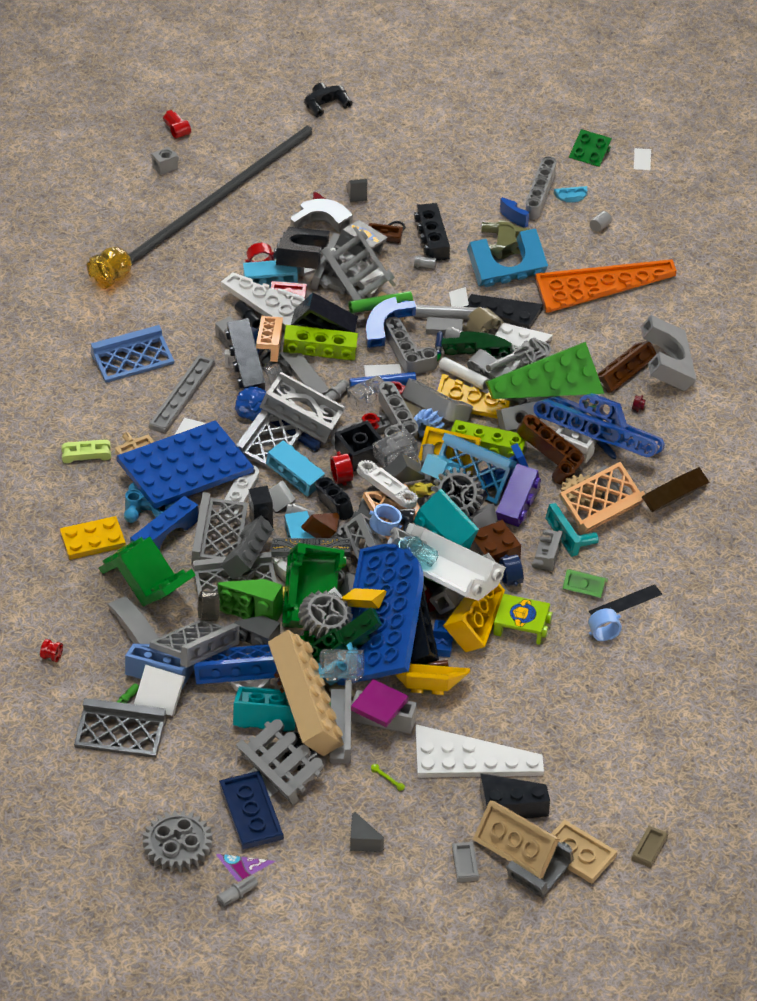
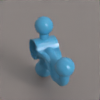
(136, 502)

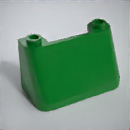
(307, 571)

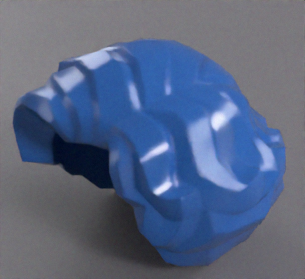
(249, 402)

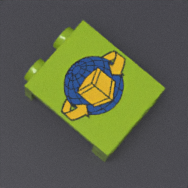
(523, 615)

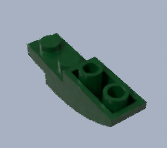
(471, 342)
(355, 632)

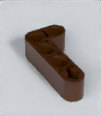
(552, 446)

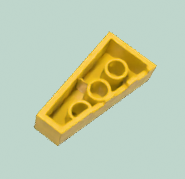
(473, 620)

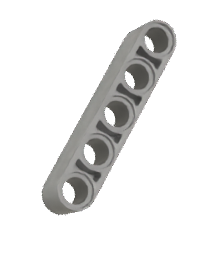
(541, 187)
(478, 364)

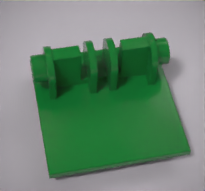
(590, 147)

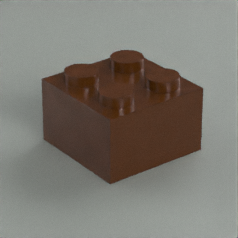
(496, 541)

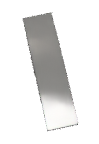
(133, 621)

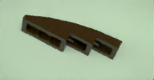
(675, 489)

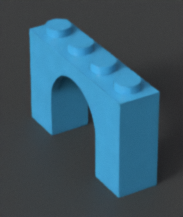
(490, 272)

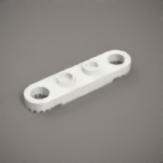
(387, 484)
(239, 491)

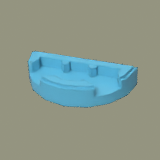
(571, 194)

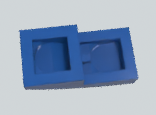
(513, 213)
(442, 639)

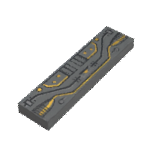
(282, 546)

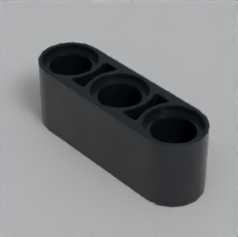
(334, 498)

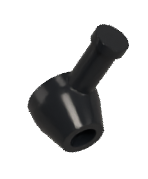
(407, 517)

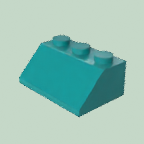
(446, 519)
(258, 705)

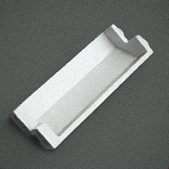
(458, 566)

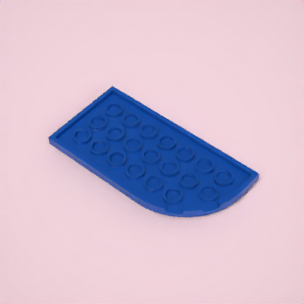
(403, 578)

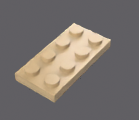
(516, 839)

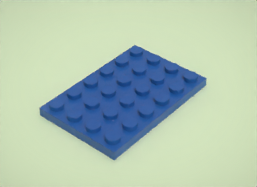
(185, 464)

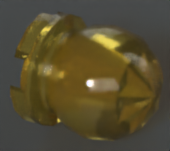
(109, 266)

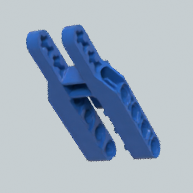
(613, 432)

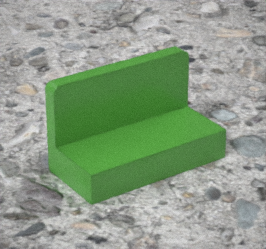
(584, 583)

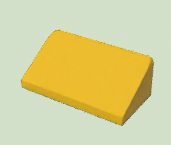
(364, 598)

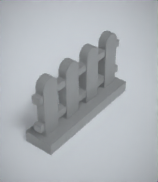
(319, 276)
(285, 768)

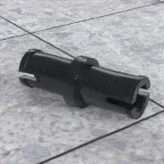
(247, 312)

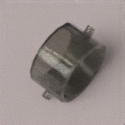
(208, 606)

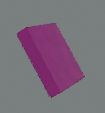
(379, 703)

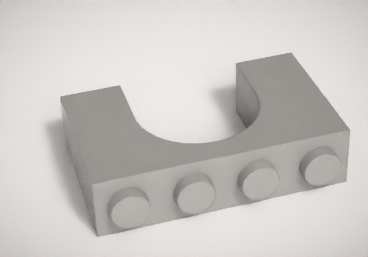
(677, 367)

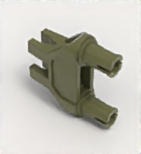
(506, 241)

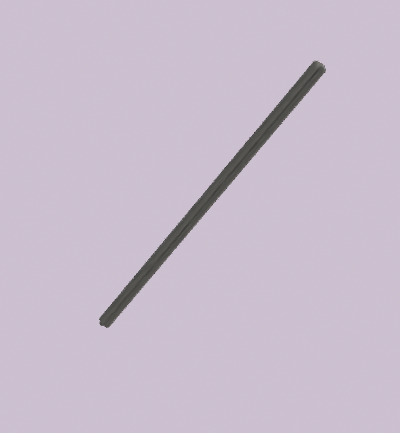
(219, 194)

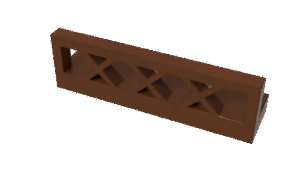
(626, 365)

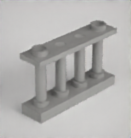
(342, 269)

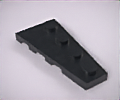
(510, 311)

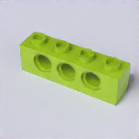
(320, 342)

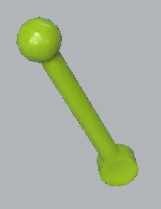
(375, 768)

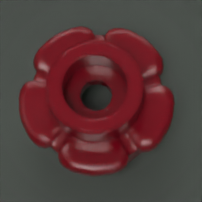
(638, 403)

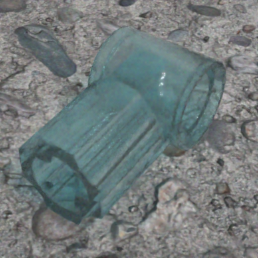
(420, 550)

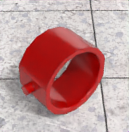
(259, 248)
(341, 468)

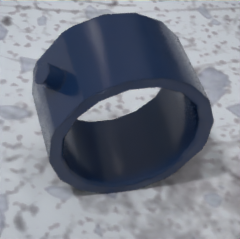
(513, 572)

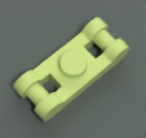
(86, 450)

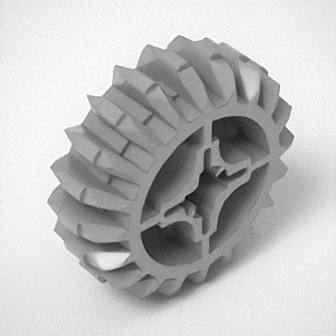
(453, 485)
(313, 612)

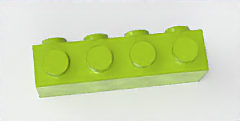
(492, 438)

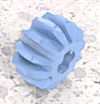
(428, 418)

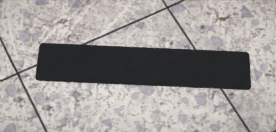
(631, 600)

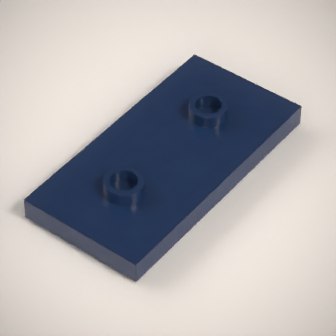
(251, 810)

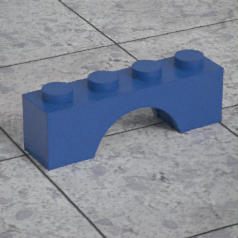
(180, 515)

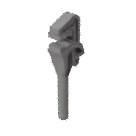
(527, 353)

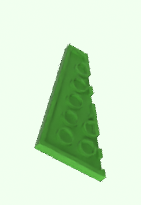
(556, 375)

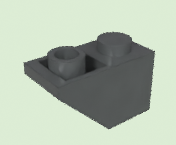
(258, 630)

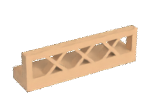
(270, 335)

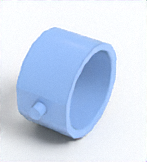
(386, 511)
(601, 617)

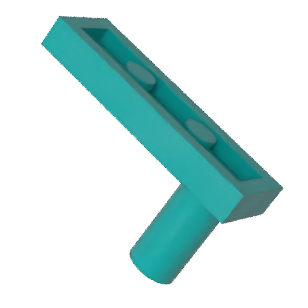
(570, 539)

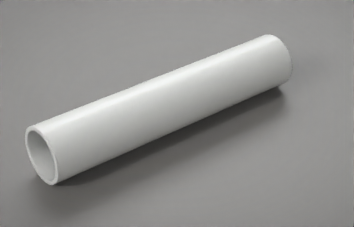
(464, 373)

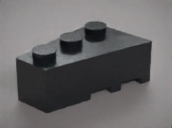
(323, 314)
(519, 796)

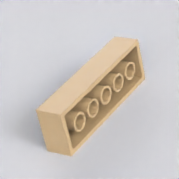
(306, 693)

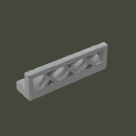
(370, 536)
(341, 705)

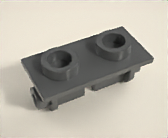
(285, 366)

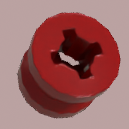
(51, 650)

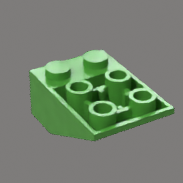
(251, 598)

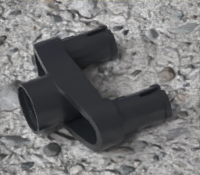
(323, 95)

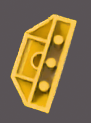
(432, 678)

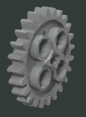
(177, 841)

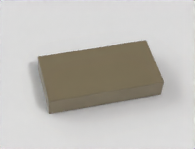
(649, 846)

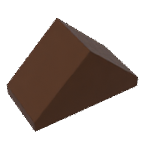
(321, 525)

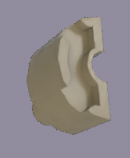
(482, 320)

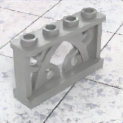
(311, 422)

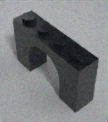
(301, 247)

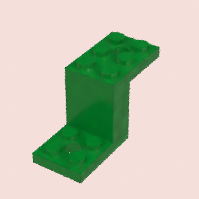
(146, 570)

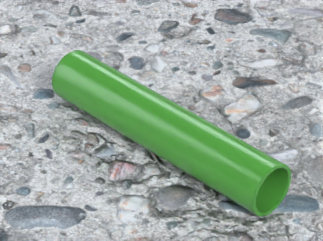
(370, 303)

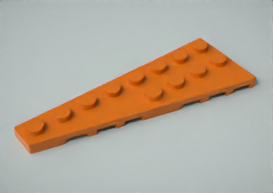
(578, 286)

